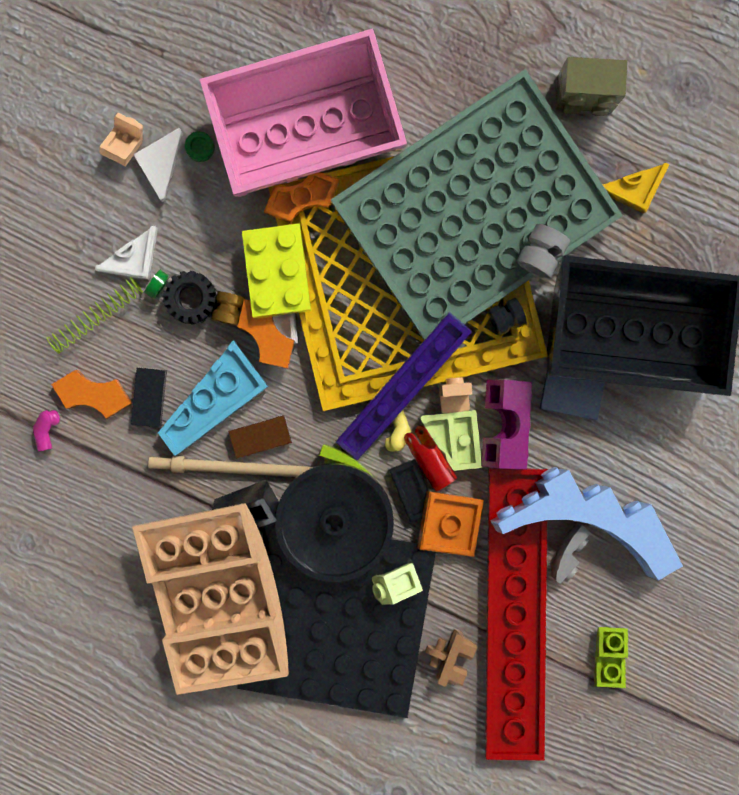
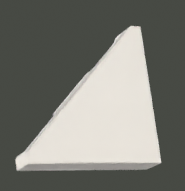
(159, 161)
(133, 258)

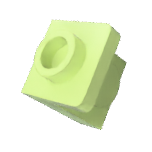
(396, 584)

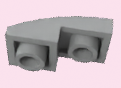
(565, 564)

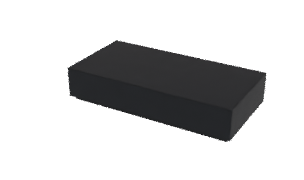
(148, 397)
(410, 488)

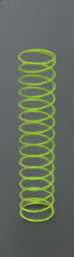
(141, 292)

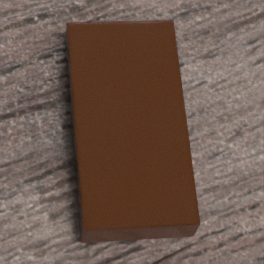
(260, 436)

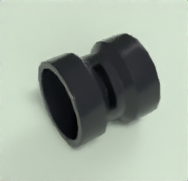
(507, 316)

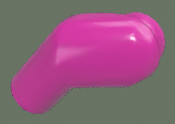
(42, 427)

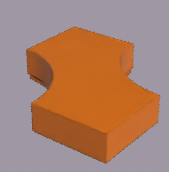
(289, 201)
(273, 346)
(78, 390)

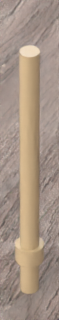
(179, 464)

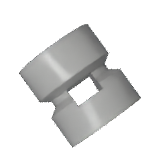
(544, 248)

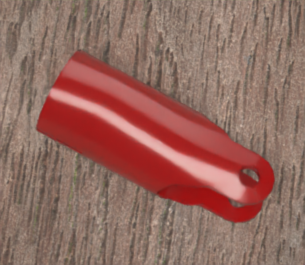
(430, 459)

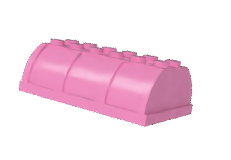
(303, 112)

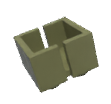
(591, 85)

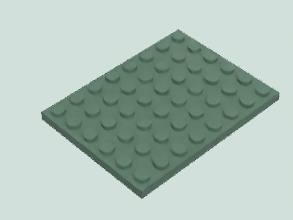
(464, 199)

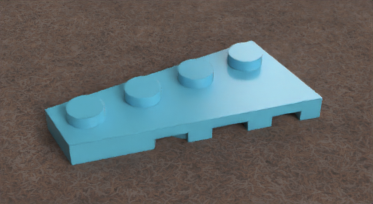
(217, 396)

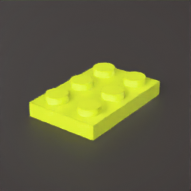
(276, 271)

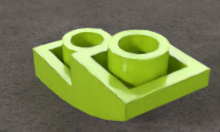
(334, 455)
(610, 657)

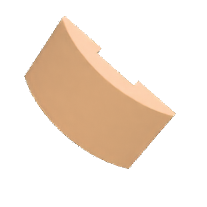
(214, 598)

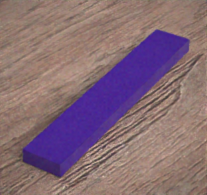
(403, 385)

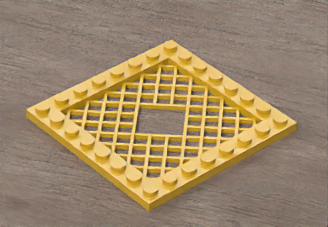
(339, 390)

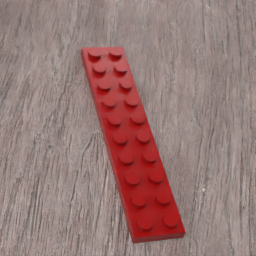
(515, 624)

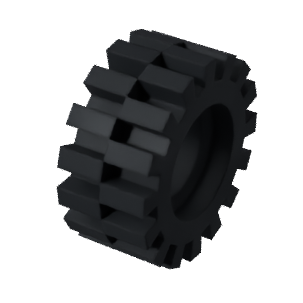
(173, 293)

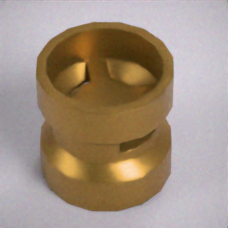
(228, 308)

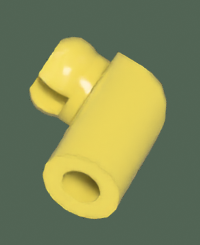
(396, 441)

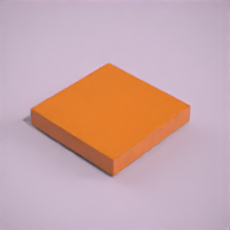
(450, 523)

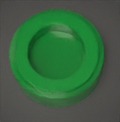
(199, 146)
(156, 284)

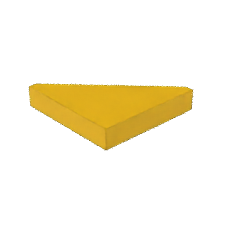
(638, 188)

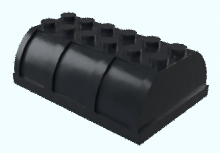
(644, 325)

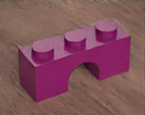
(513, 403)

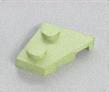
(456, 437)

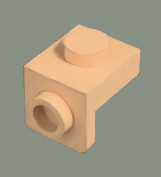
(122, 140)
(455, 395)

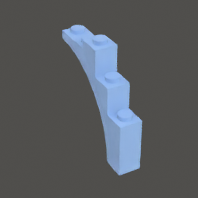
(634, 528)

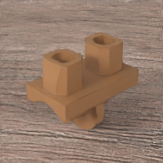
(448, 671)

